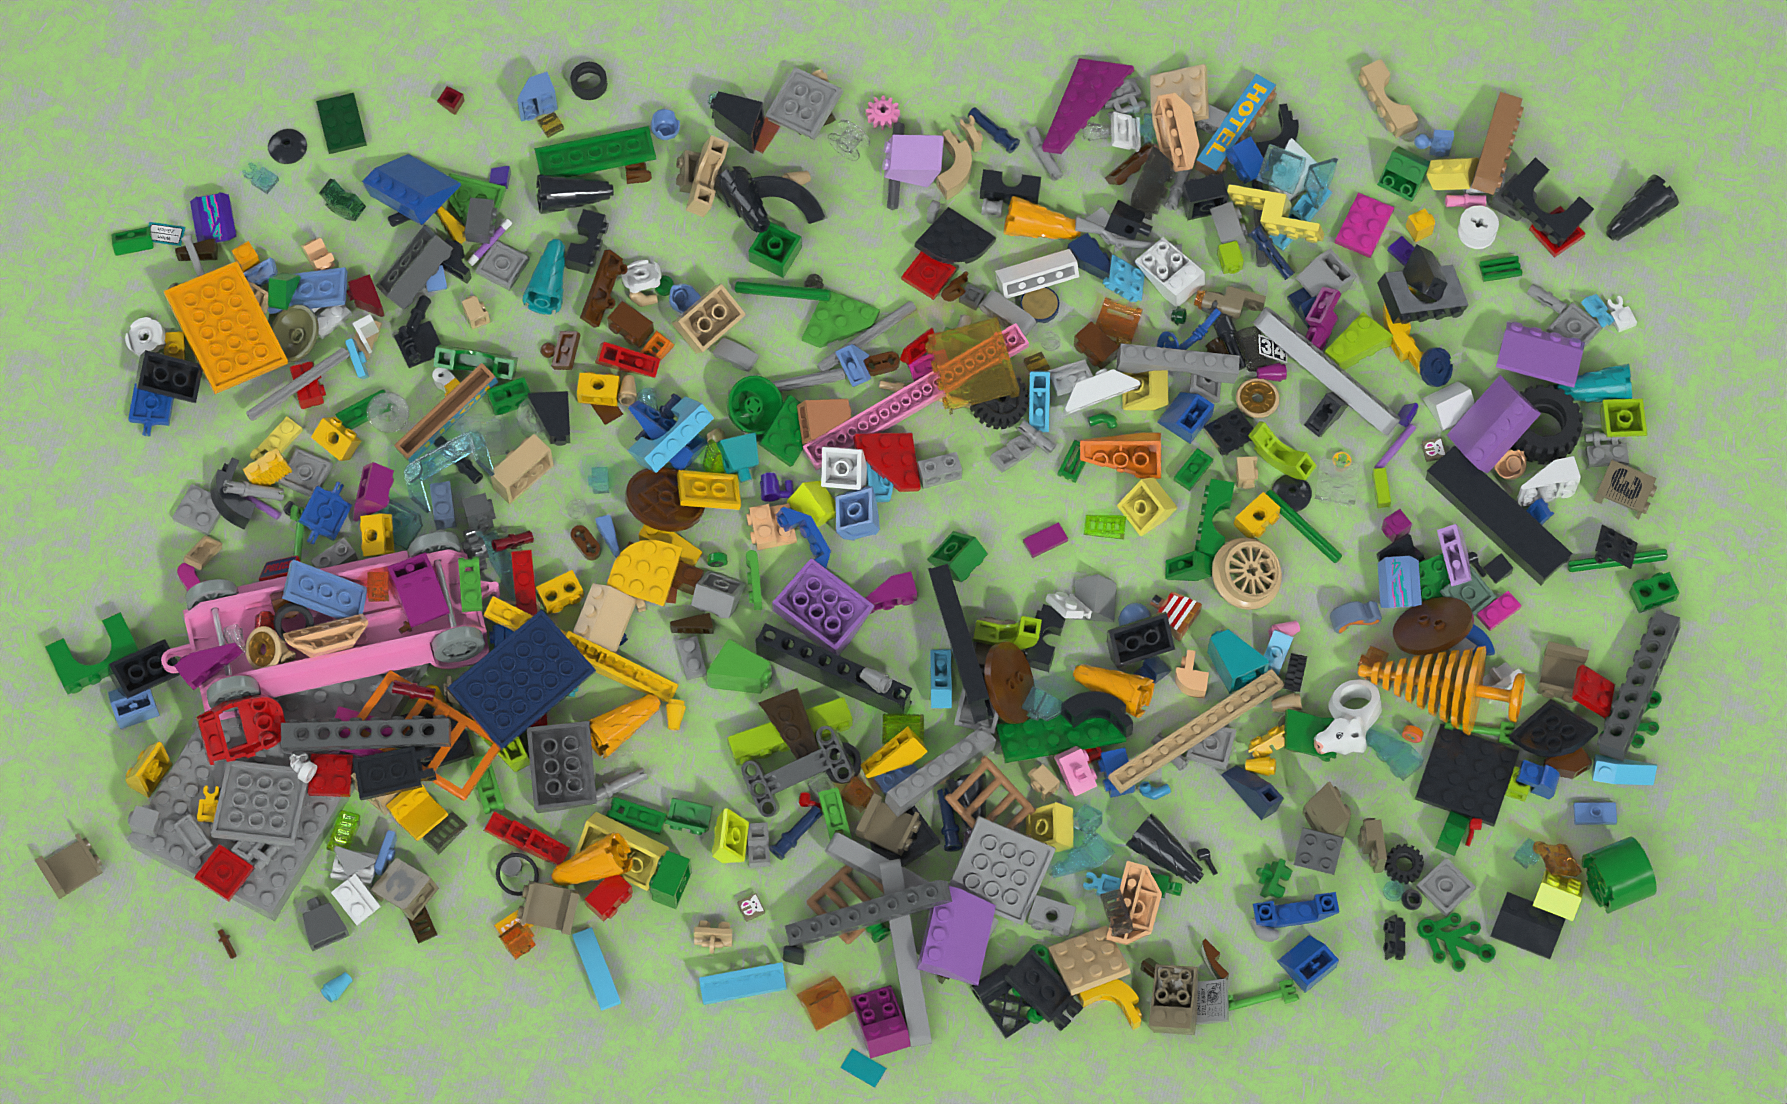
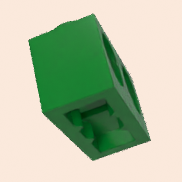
(508, 396)
(1657, 596)

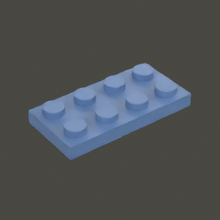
(319, 289)
(323, 591)

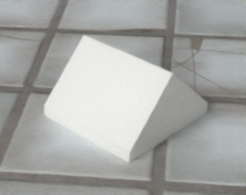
(1450, 404)

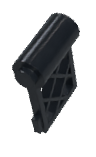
(990, 989)

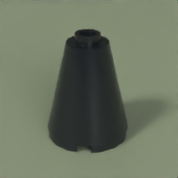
(970, 794)

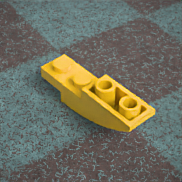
(1402, 343)

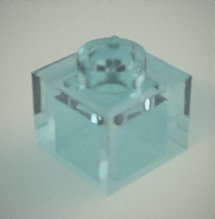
(599, 480)
(1088, 819)
(1525, 854)

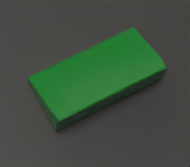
(132, 241)

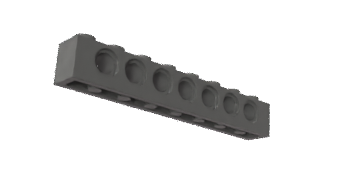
(440, 738)
(1618, 746)
(868, 913)

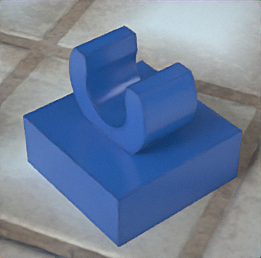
(1540, 511)

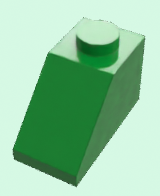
(1189, 567)
(1452, 833)

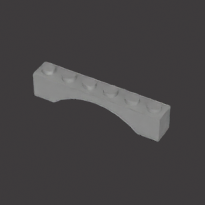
(1213, 366)
(916, 786)

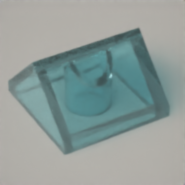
(1281, 169)
(1319, 179)
(405, 523)

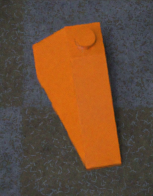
(1128, 453)

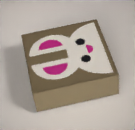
(1433, 449)
(751, 907)

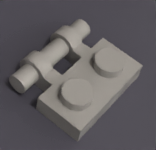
(1129, 93)
(1601, 455)
(250, 850)

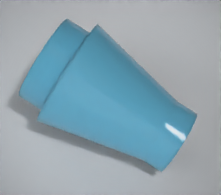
(333, 989)

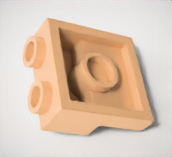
(766, 528)

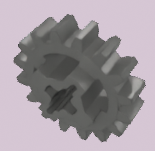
(475, 546)

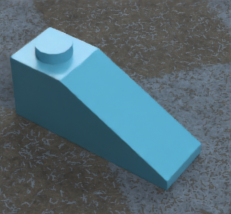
(1039, 400)
(941, 678)
(1623, 772)

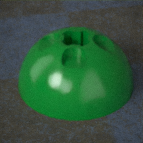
(758, 397)

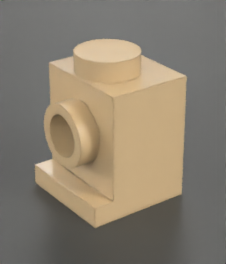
(475, 312)
(1246, 472)
(1043, 781)

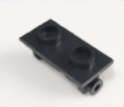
(1394, 929)

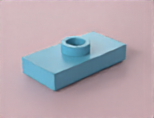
(358, 358)
(1277, 650)

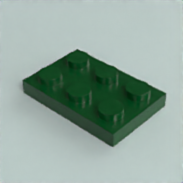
(341, 123)

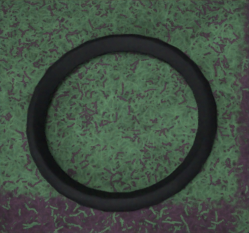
(515, 893)

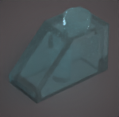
(1041, 705)

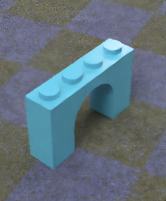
(656, 453)

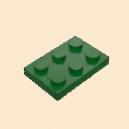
(784, 433)

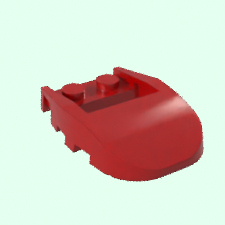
(261, 724)

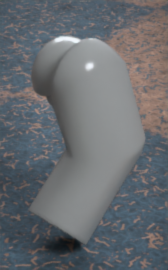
(1265, 933)

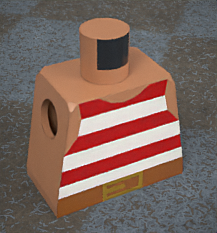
(1180, 612)

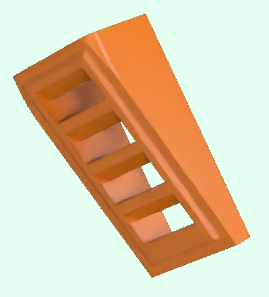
(663, 351)

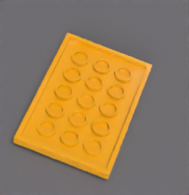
(225, 327)

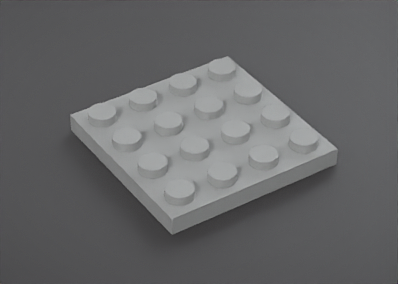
(260, 804)
(1002, 868)

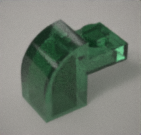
(340, 202)

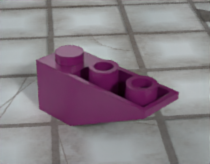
(894, 591)

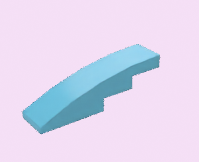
(1301, 211)
(596, 969)

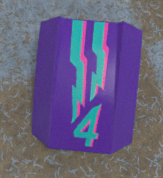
(213, 217)

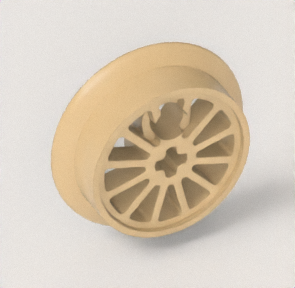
(1227, 587)

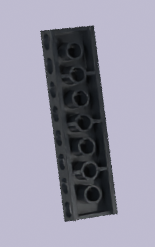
(1498, 515)
(961, 643)
(829, 674)

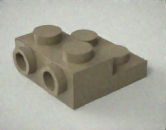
(688, 165)
(1372, 841)

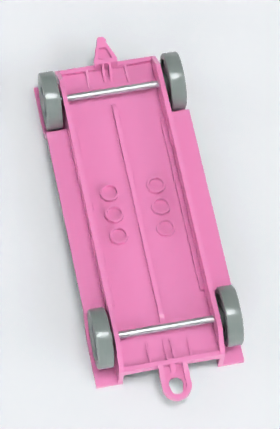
(444, 642)

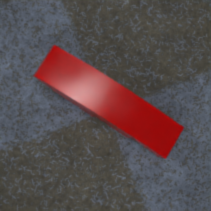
(526, 839)

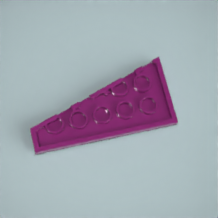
(1083, 98)

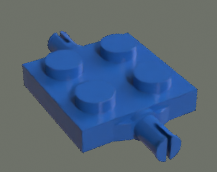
(150, 409)
(325, 513)

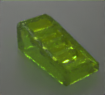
(713, 459)
(1112, 519)
(346, 820)

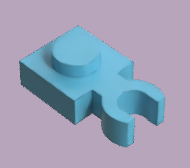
(1596, 308)
(1105, 884)

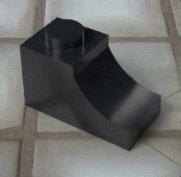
(454, 263)
(1326, 414)

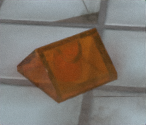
(825, 1003)

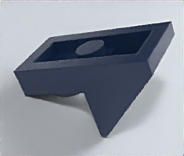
(1302, 303)
(1154, 669)

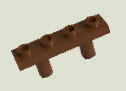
(601, 288)

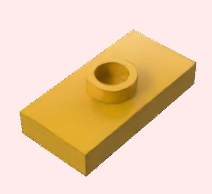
(175, 344)

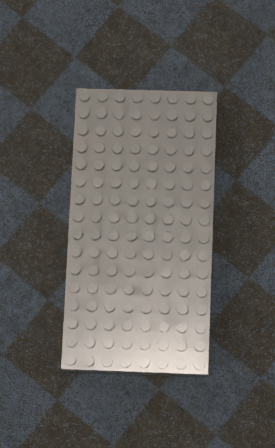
(183, 787)

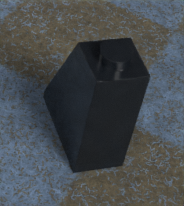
(1425, 273)
(552, 414)

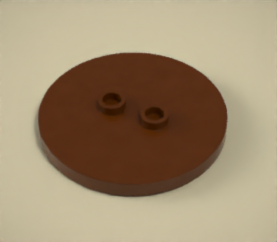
(656, 501)
(1433, 626)
(1008, 681)

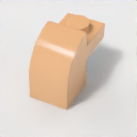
(318, 254)
(1191, 681)

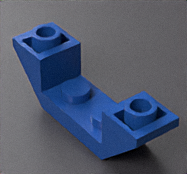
(790, 519)
(1296, 913)

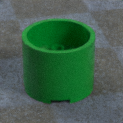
(1619, 874)

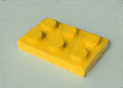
(708, 490)

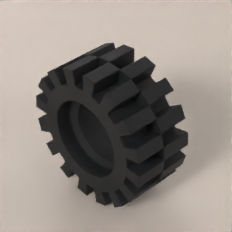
(1295, 672)
(1412, 855)

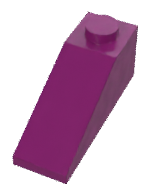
(204, 664)

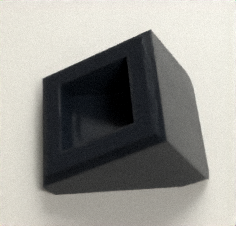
(1498, 568)
(794, 955)

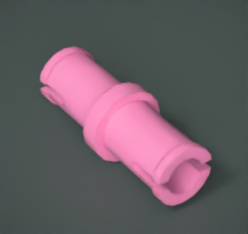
(1465, 200)

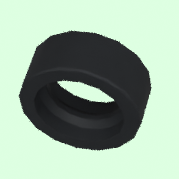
(584, 68)
(288, 608)
(851, 750)

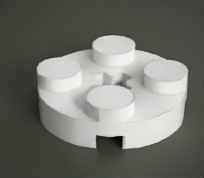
(649, 277)
(140, 327)

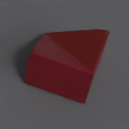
(451, 100)

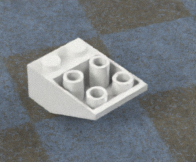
(1171, 272)
(1553, 481)

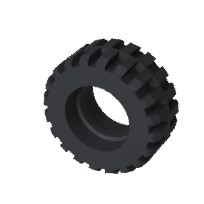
(1565, 412)

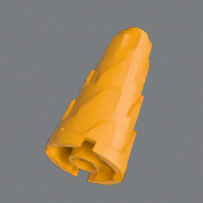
(1037, 221)
(1129, 688)
(619, 724)
(596, 862)

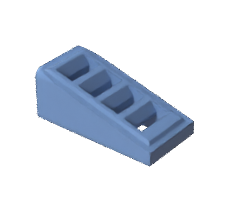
(606, 529)

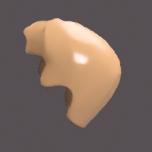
(1511, 465)

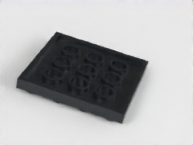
(1467, 775)

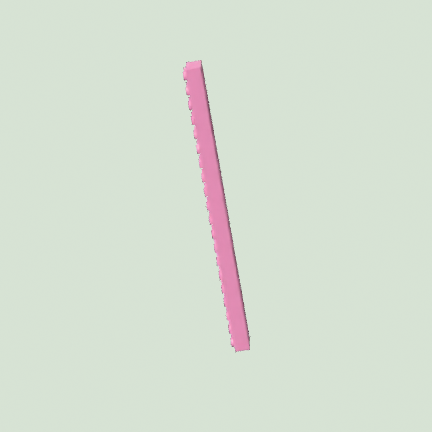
(896, 407)

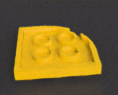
(646, 570)

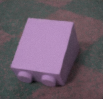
(913, 158)

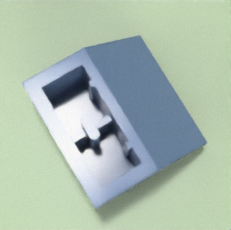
(537, 97)
(134, 709)

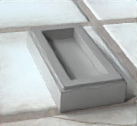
(193, 835)

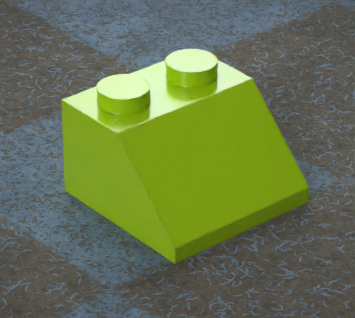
(1623, 418)

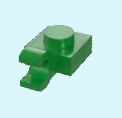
(1166, 887)

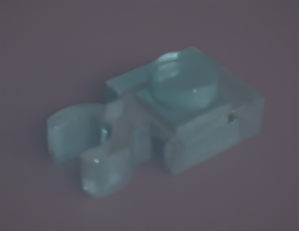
(1146, 128)
(262, 178)

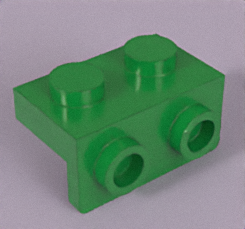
(689, 816)

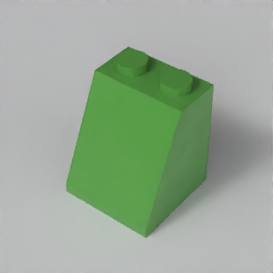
(739, 670)

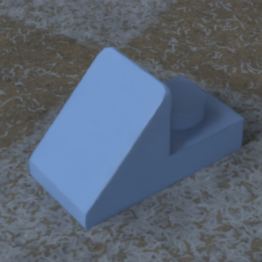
(853, 365)

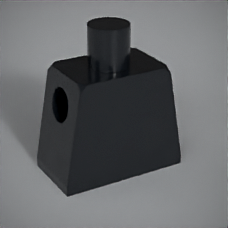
(1127, 221)

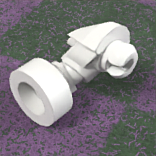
(300, 763)

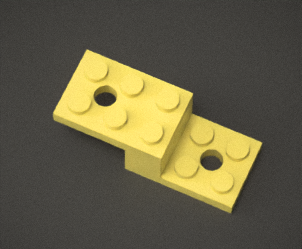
(1275, 213)

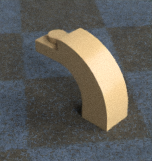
(957, 177)

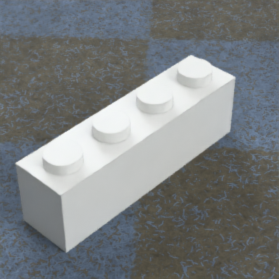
(1037, 273)

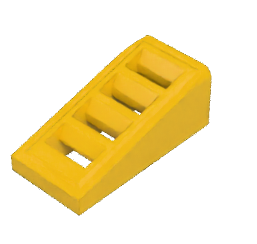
(452, 225)

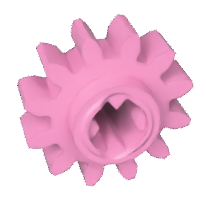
(890, 113)

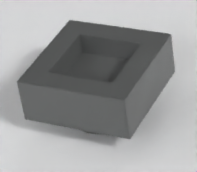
(972, 297)

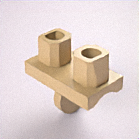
(713, 937)

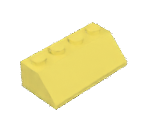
(643, 849)

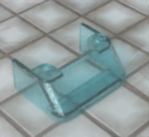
(442, 457)

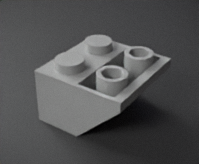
(1326, 271)

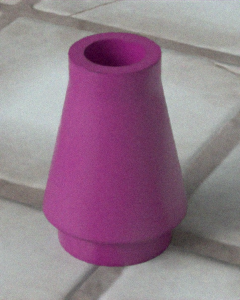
(1272, 372)

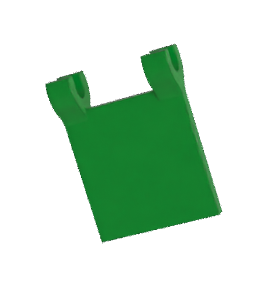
(1301, 730)

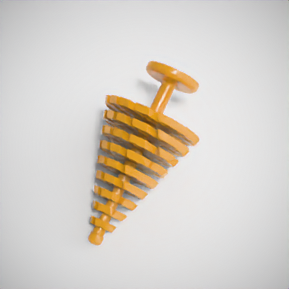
(1454, 688)

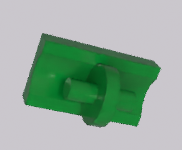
(1270, 876)

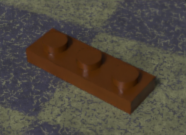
(1130, 165)

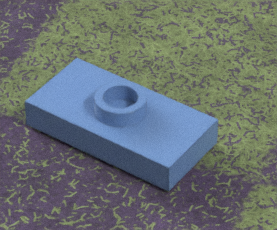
(262, 272)
(1595, 813)
(386, 853)

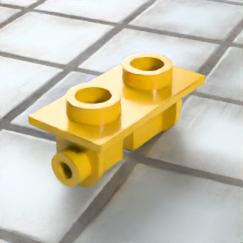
(1261, 745)

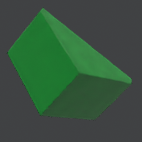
(282, 290)

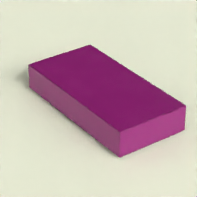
(1045, 540)

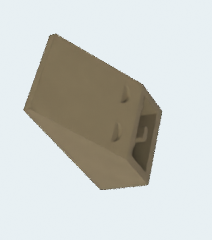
(1327, 812)
(1174, 1000)

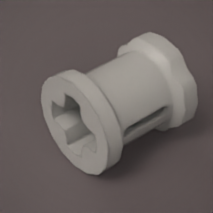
(992, 207)

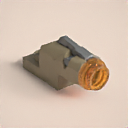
(1231, 303)

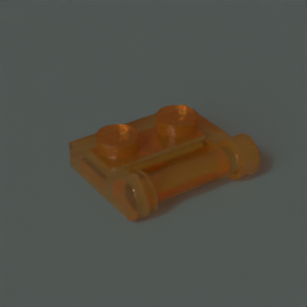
(1116, 325)
(1557, 859)

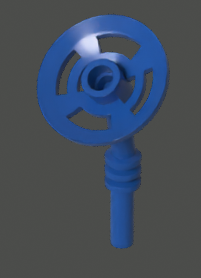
(1197, 334)

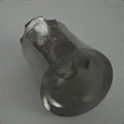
(1249, 346)

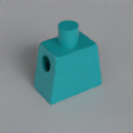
(739, 455)

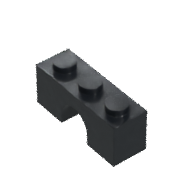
(995, 190)
(582, 256)
(1041, 654)

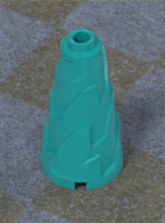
(546, 284)
(1601, 385)

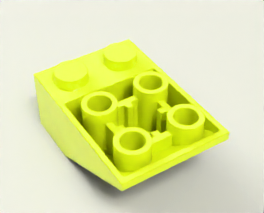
(1559, 895)

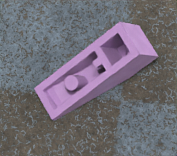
(1455, 554)

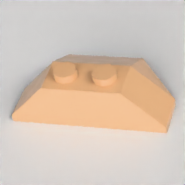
(1175, 131)
(327, 637)
(1142, 901)

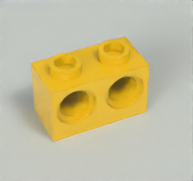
(557, 588)

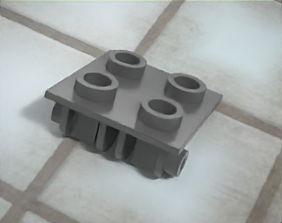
(1318, 850)

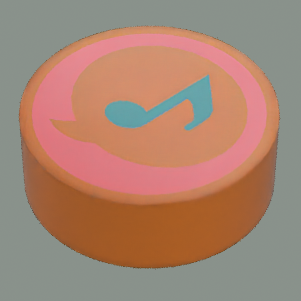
(1412, 734)

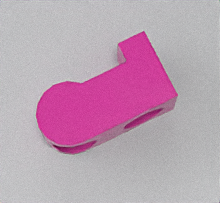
(187, 575)

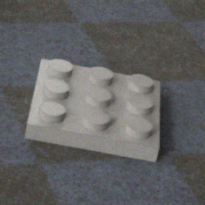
(804, 103)

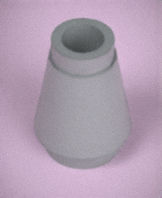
(877, 680)

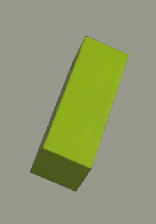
(1381, 488)

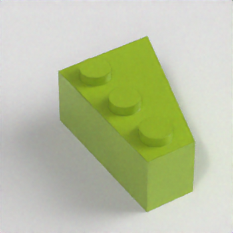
(1358, 341)
(514, 755)

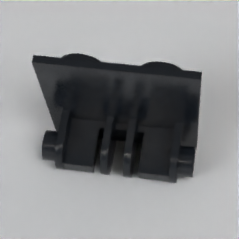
(418, 345)
(1230, 431)
(1615, 546)

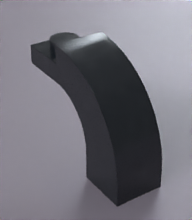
(1289, 130)
(230, 505)
(1097, 705)

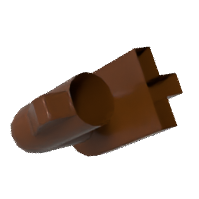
(637, 173)
(954, 289)

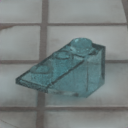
(1397, 754)
(1089, 855)

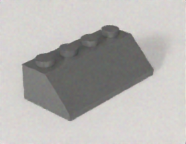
(414, 267)

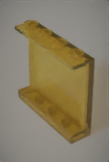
(972, 364)

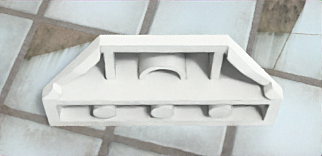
(1098, 389)

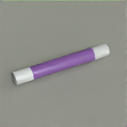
(484, 247)

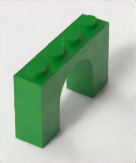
(75, 675)

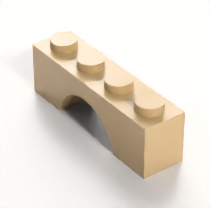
(1398, 118)
(702, 189)

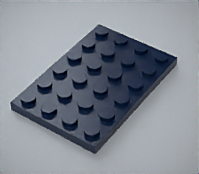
(521, 680)

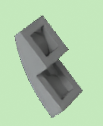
(736, 354)
(1013, 453)
(758, 845)

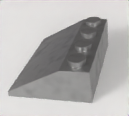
(561, 766)

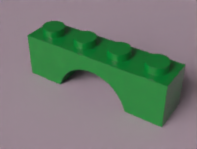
(467, 359)
(1219, 498)

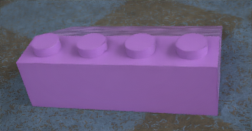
(1540, 354)
(1493, 424)
(822, 607)
(957, 937)

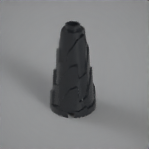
(562, 192)
(742, 196)
(1647, 204)
(1164, 849)

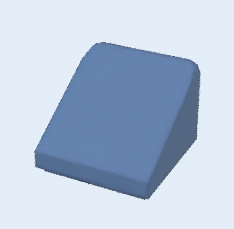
(437, 281)

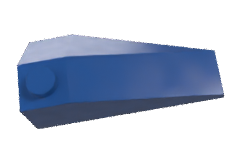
(657, 426)

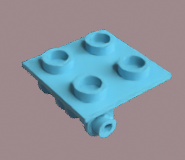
(1125, 280)

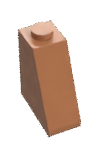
(821, 416)

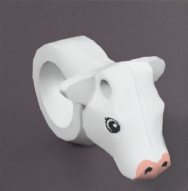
(1350, 726)

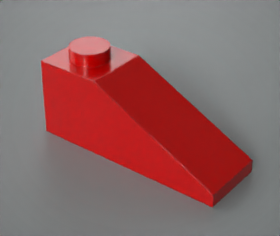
(627, 360)

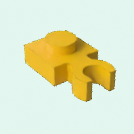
(208, 806)

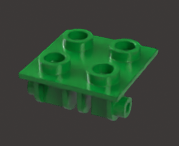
(1433, 577)

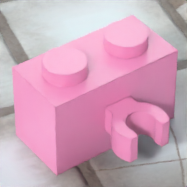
(1076, 770)

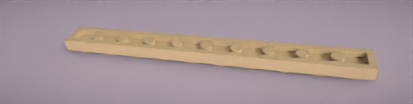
(1196, 731)

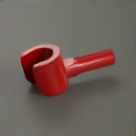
(805, 800)
(1474, 824)

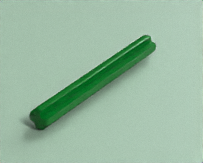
(782, 291)
(1305, 528)
(1640, 557)

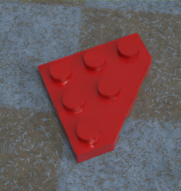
(891, 457)

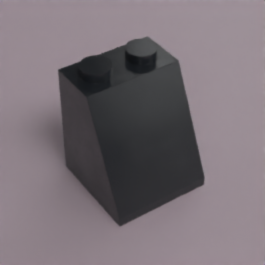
(738, 118)

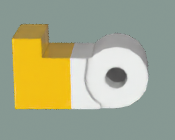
(444, 380)

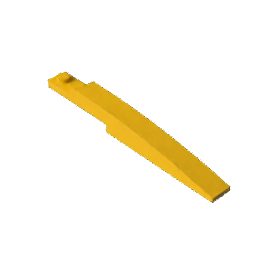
(601, 659)

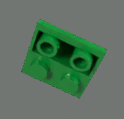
(1404, 173)

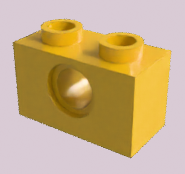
(605, 396)
(326, 437)
(1261, 506)
(384, 542)

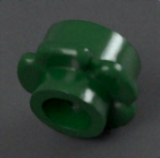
(1179, 315)

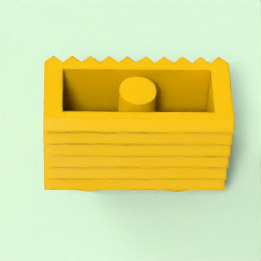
(268, 469)

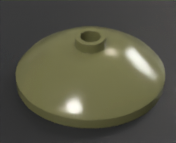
(296, 331)

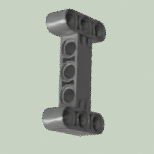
(797, 771)

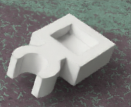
(1623, 317)

